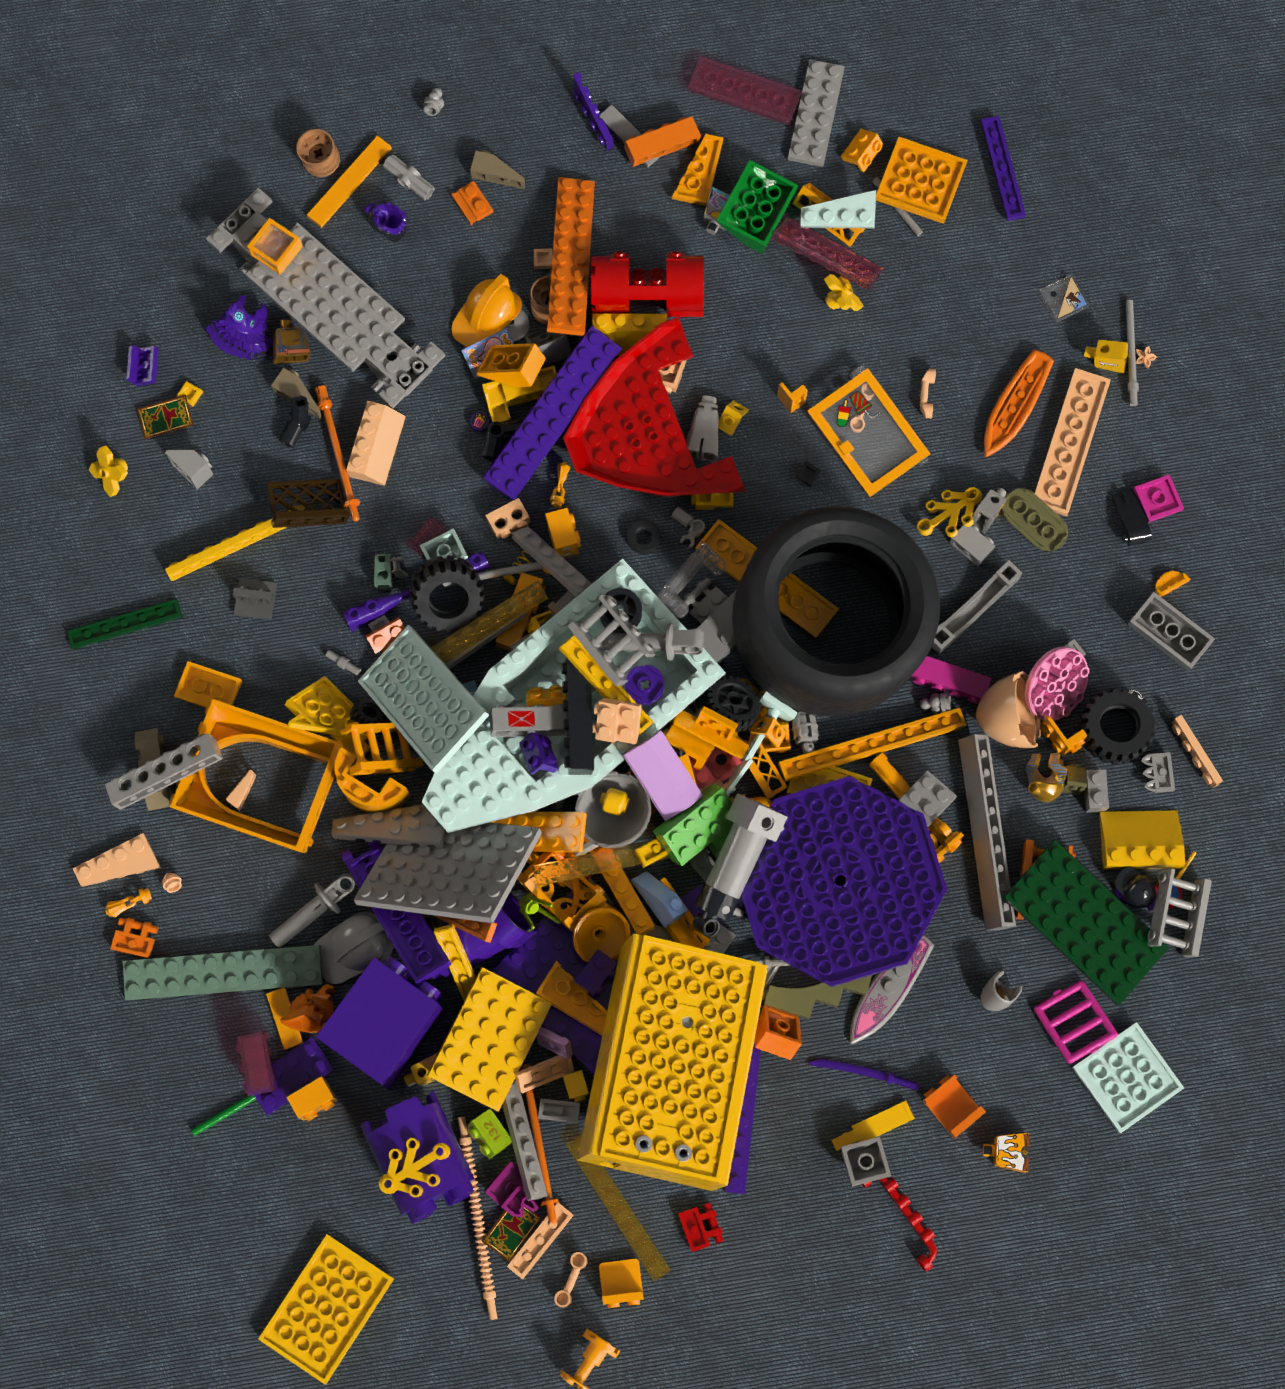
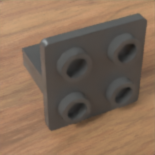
(255, 599)

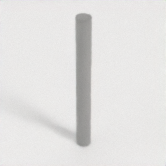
(905, 216)

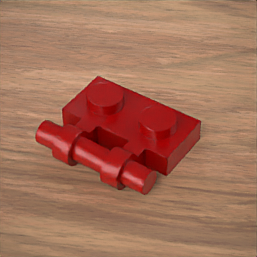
(695, 1230)

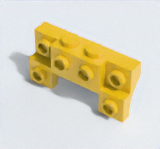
(501, 396)

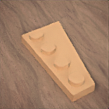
(125, 859)

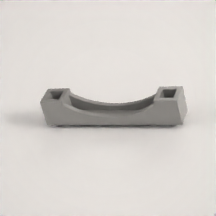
(976, 606)

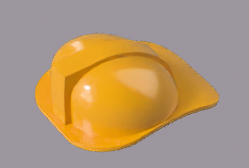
(486, 311)

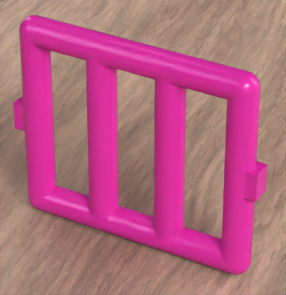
(1061, 1041)

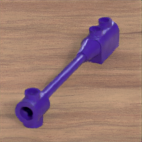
(369, 611)

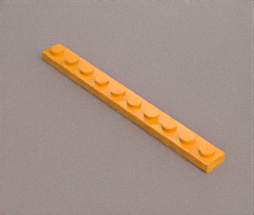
(872, 744)

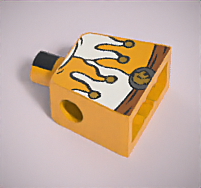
(1009, 1151)

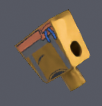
(290, 344)

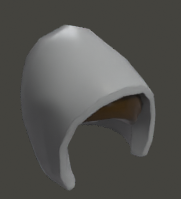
(996, 995)

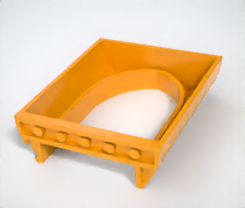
(236, 725)

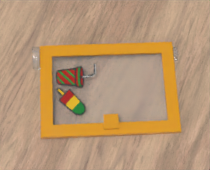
(868, 432)

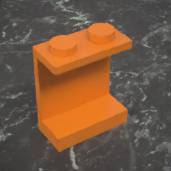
(952, 1106)

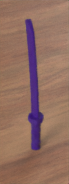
(889, 1077)

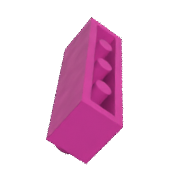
(951, 679)

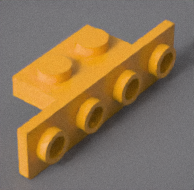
(713, 729)

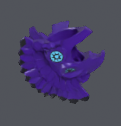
(241, 333)

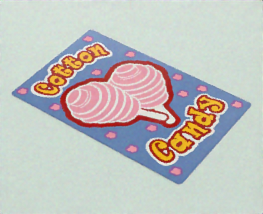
(476, 353)

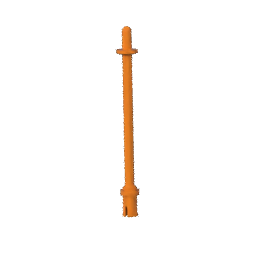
(325, 404)
(549, 1201)

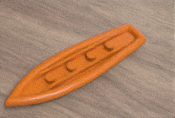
(1016, 401)

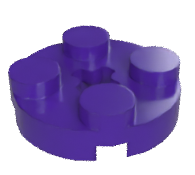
(644, 673)

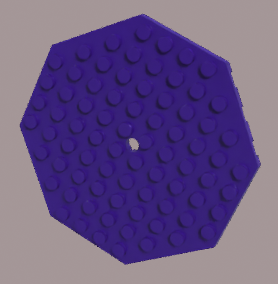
(887, 893)

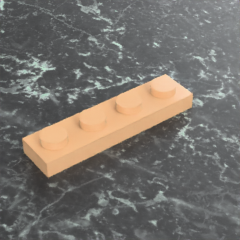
(1199, 756)
(539, 1242)

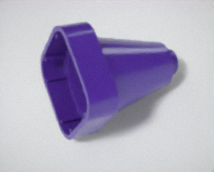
(510, 932)

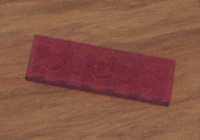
(744, 90)
(827, 253)

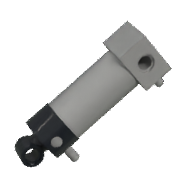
(735, 862)

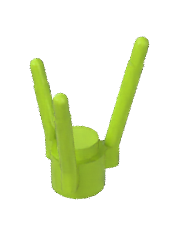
(530, 905)

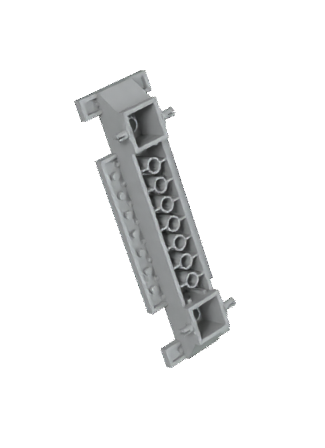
(331, 304)

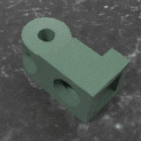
(383, 572)

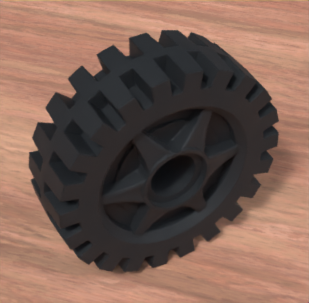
(734, 701)

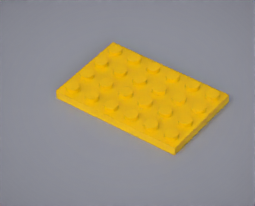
(489, 1039)
(326, 1309)

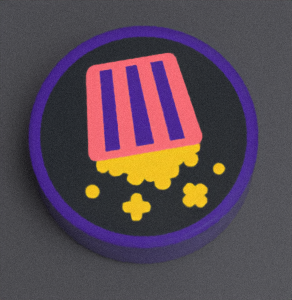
(479, 422)

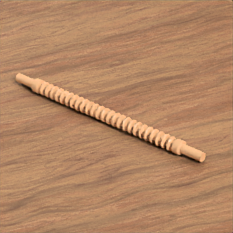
(489, 1294)

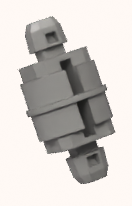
(805, 731)

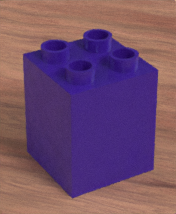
(383, 1021)

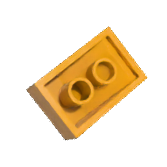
(512, 364)

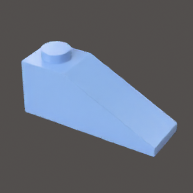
(660, 899)

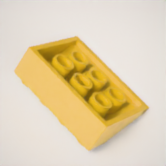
(1141, 840)

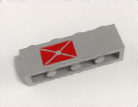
(524, 720)

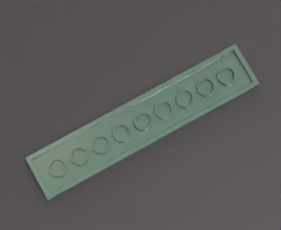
(222, 972)

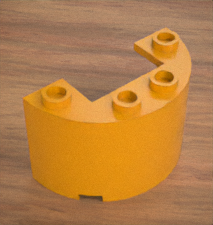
(361, 796)

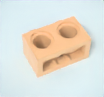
(505, 514)

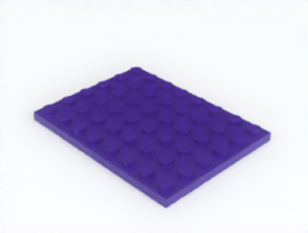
(530, 965)

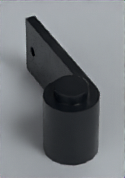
(1134, 521)

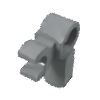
(696, 526)

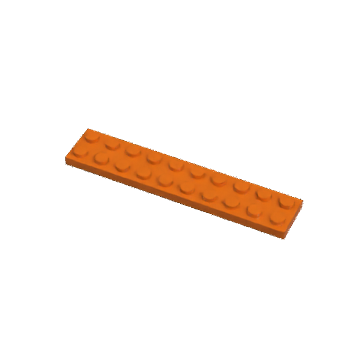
(571, 256)

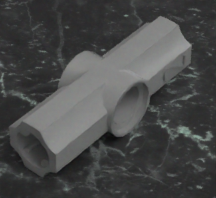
(408, 177)

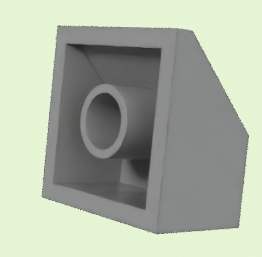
(191, 465)
(865, 1161)

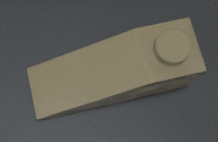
(492, 169)
(290, 385)

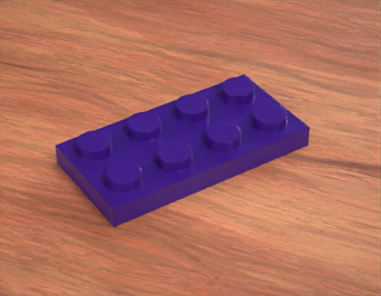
(294, 1072)

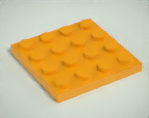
(921, 180)

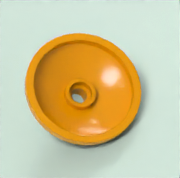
(613, 932)

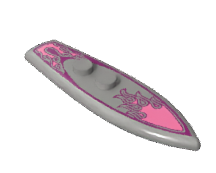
(887, 993)

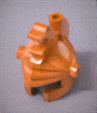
(310, 1010)

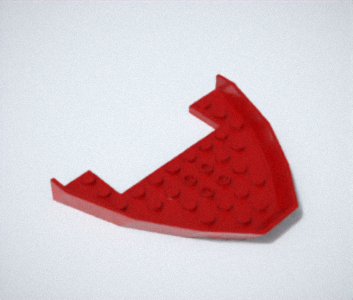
(630, 429)

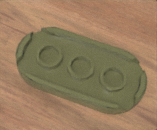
(1035, 519)

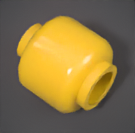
(614, 801)

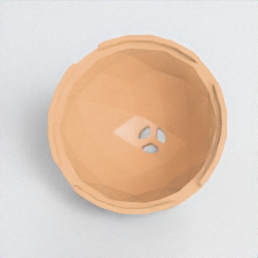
(1005, 714)

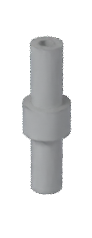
(343, 662)

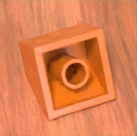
(778, 1032)

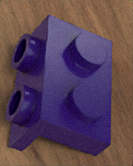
(142, 365)
(538, 753)
(595, 972)

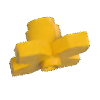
(841, 294)
(109, 470)

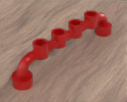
(913, 1219)

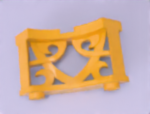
(566, 916)

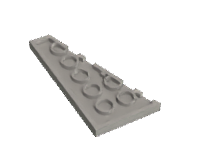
(392, 827)

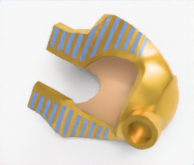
(1046, 788)

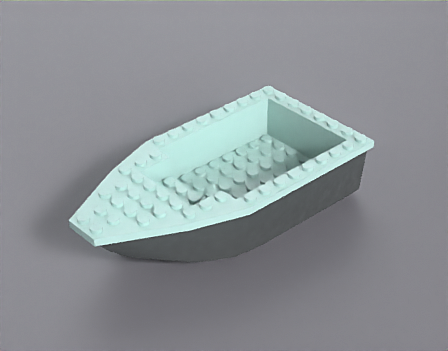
(489, 774)

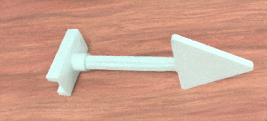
(775, 709)

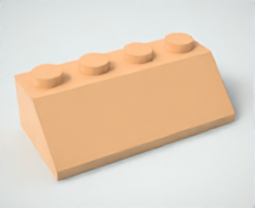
(375, 443)

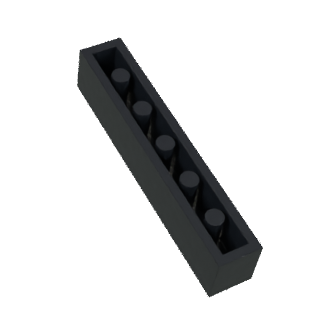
(578, 721)

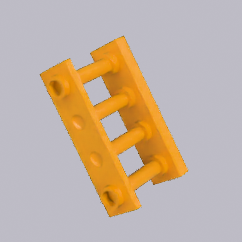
(377, 765)

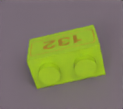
(489, 1134)

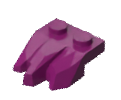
(509, 1191)

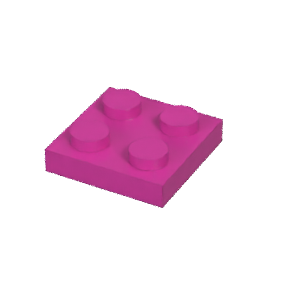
(1158, 498)

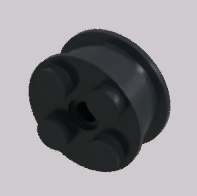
(628, 602)

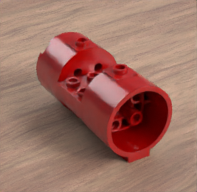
(679, 285)

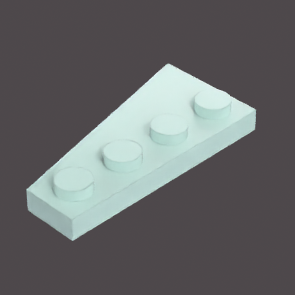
(846, 212)

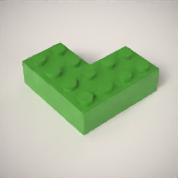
(697, 826)

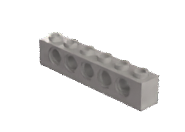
(173, 772)

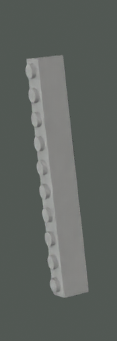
(986, 831)

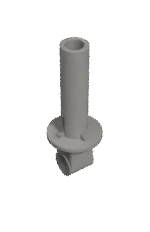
(671, 642)
(327, 899)

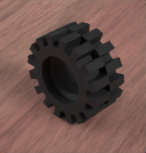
(369, 705)

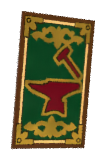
(165, 417)
(511, 1233)

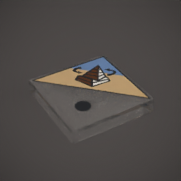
(1063, 298)

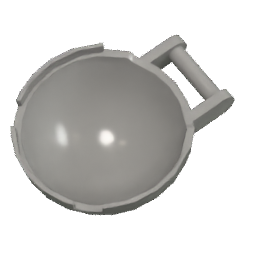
(608, 829)

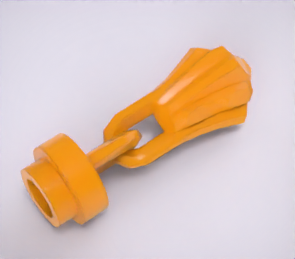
(562, 471)
(114, 908)

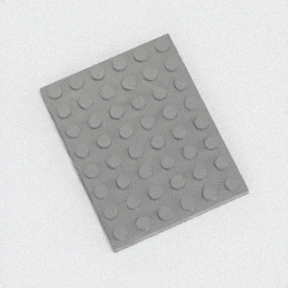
(457, 881)

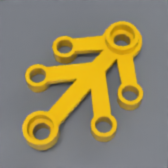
(952, 510)
(410, 1169)

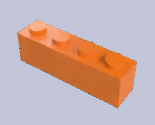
(662, 141)

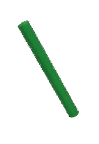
(222, 1115)

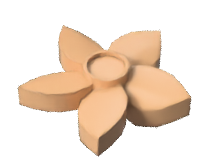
(1145, 357)

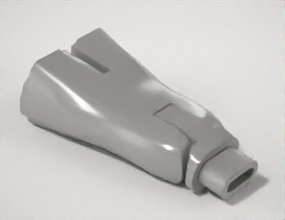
(703, 433)

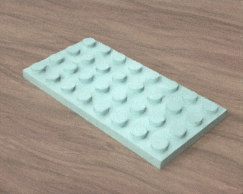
(423, 698)

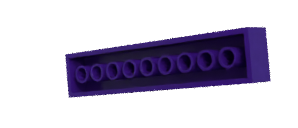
(551, 413)

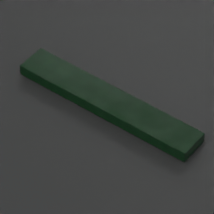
(124, 624)

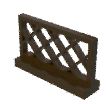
(309, 515)

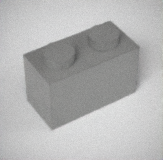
(973, 544)
(1096, 791)

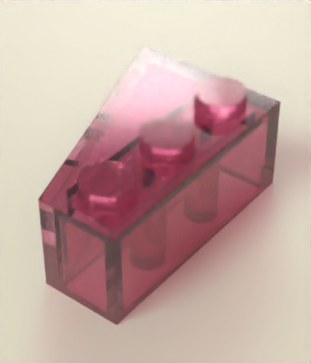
(256, 1063)

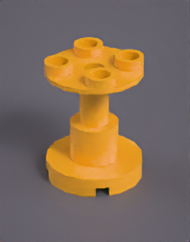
(593, 1356)

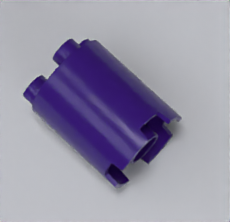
(430, 1127)

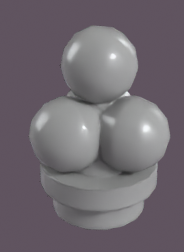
(433, 102)
(937, 702)

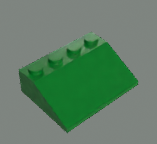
(756, 206)

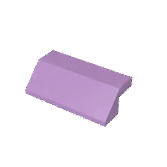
(663, 775)

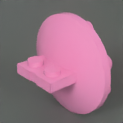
(1056, 683)

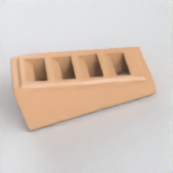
(240, 792)

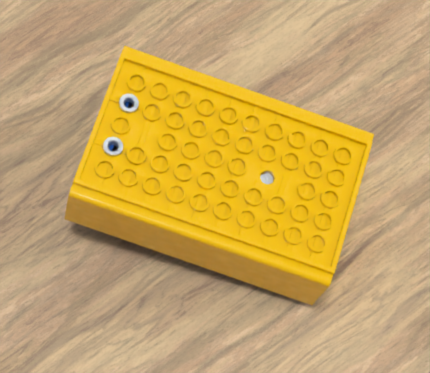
(673, 1062)

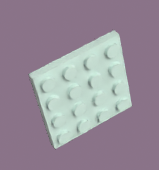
(1128, 1078)

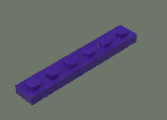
(1003, 168)

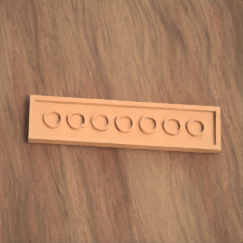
(1071, 440)

